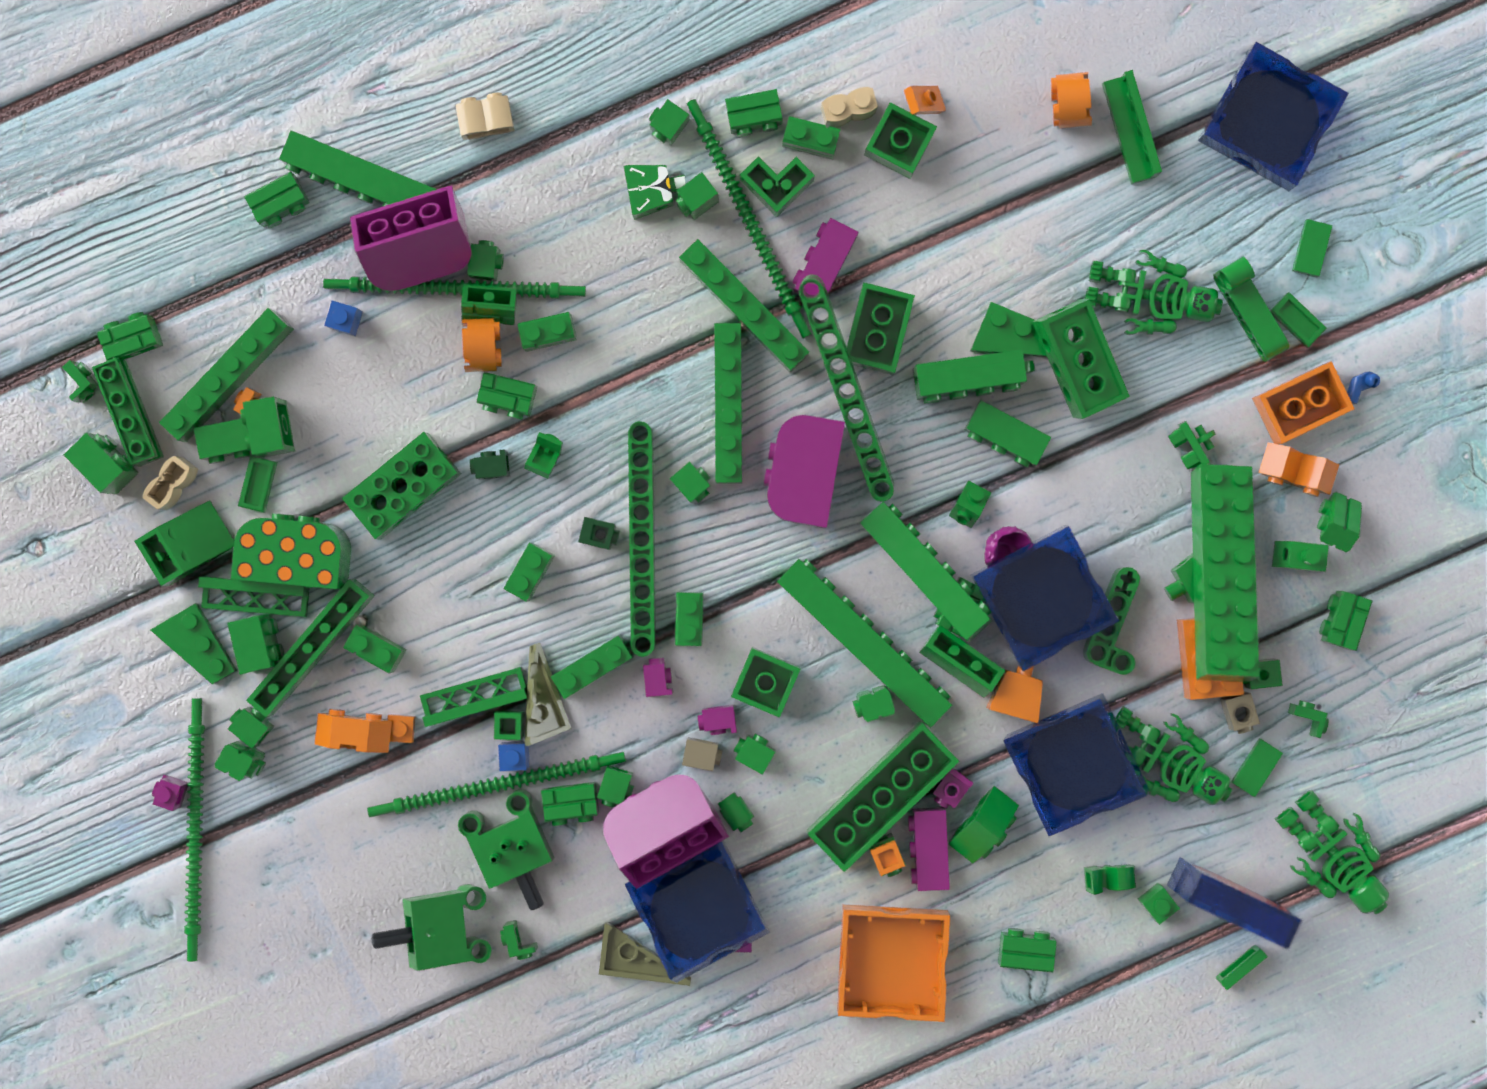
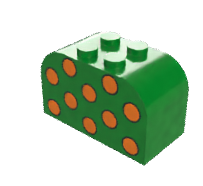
(291, 552)

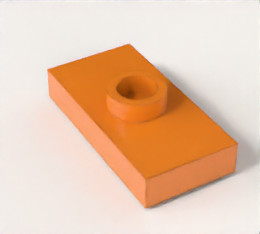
(924, 100)

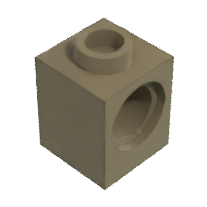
(1231, 704)
(701, 754)

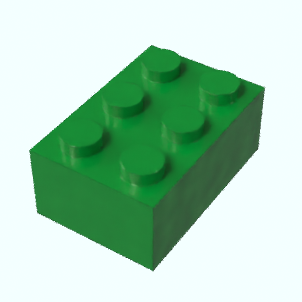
(879, 328)

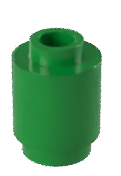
(736, 812)

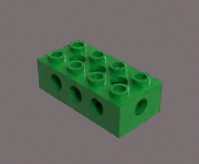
(1097, 360)
(384, 481)

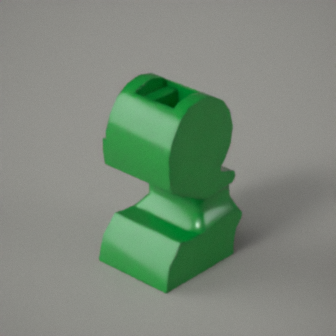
(1110, 877)

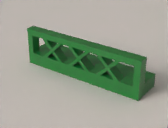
(1132, 128)
(238, 585)
(477, 706)

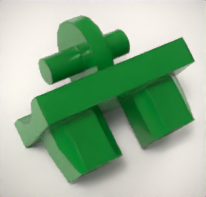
(1197, 455)

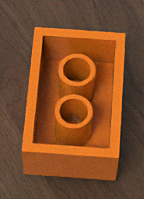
(1303, 403)
(1194, 688)

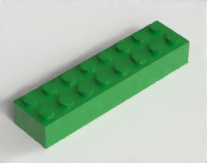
(1224, 573)

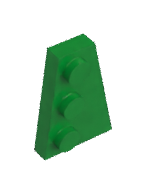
(1007, 331)
(196, 643)

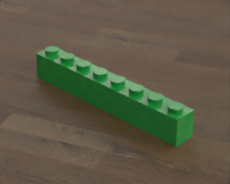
(864, 642)

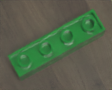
(127, 412)

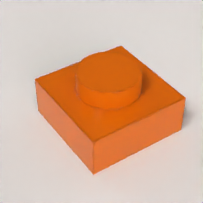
(243, 396)
(402, 728)
(887, 858)

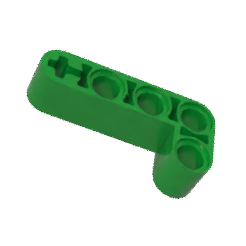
(1250, 309)
(1108, 641)

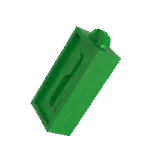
(971, 374)

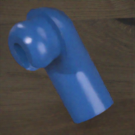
(1360, 383)

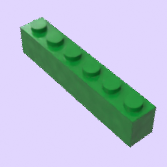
(347, 171)
(743, 305)
(226, 375)
(728, 403)
(926, 571)
(310, 648)

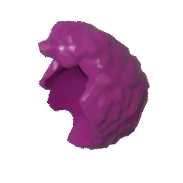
(1004, 543)

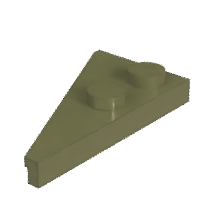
(544, 706)
(630, 959)

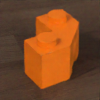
(1295, 468)
(360, 733)

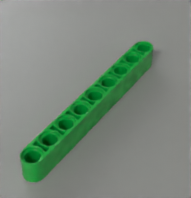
(851, 401)
(635, 527)

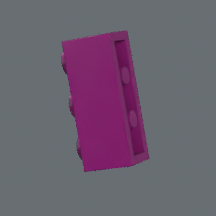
(827, 256)
(929, 849)

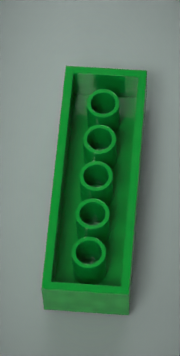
(882, 796)

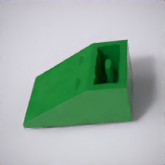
(185, 543)

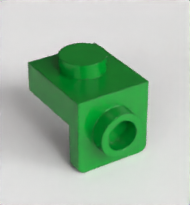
(81, 375)
(544, 455)
(970, 504)
(1306, 710)
(511, 937)

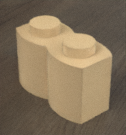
(855, 106)
(484, 116)
(167, 488)

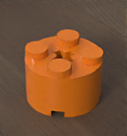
(1073, 100)
(480, 345)

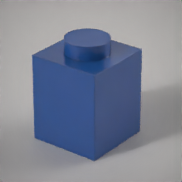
(343, 318)
(513, 756)

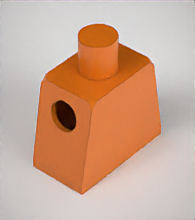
(1017, 695)

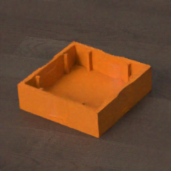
(893, 962)

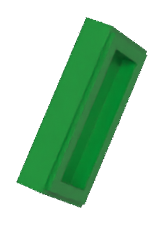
(1312, 248)
(1297, 320)
(257, 484)
(1256, 767)
(1241, 967)

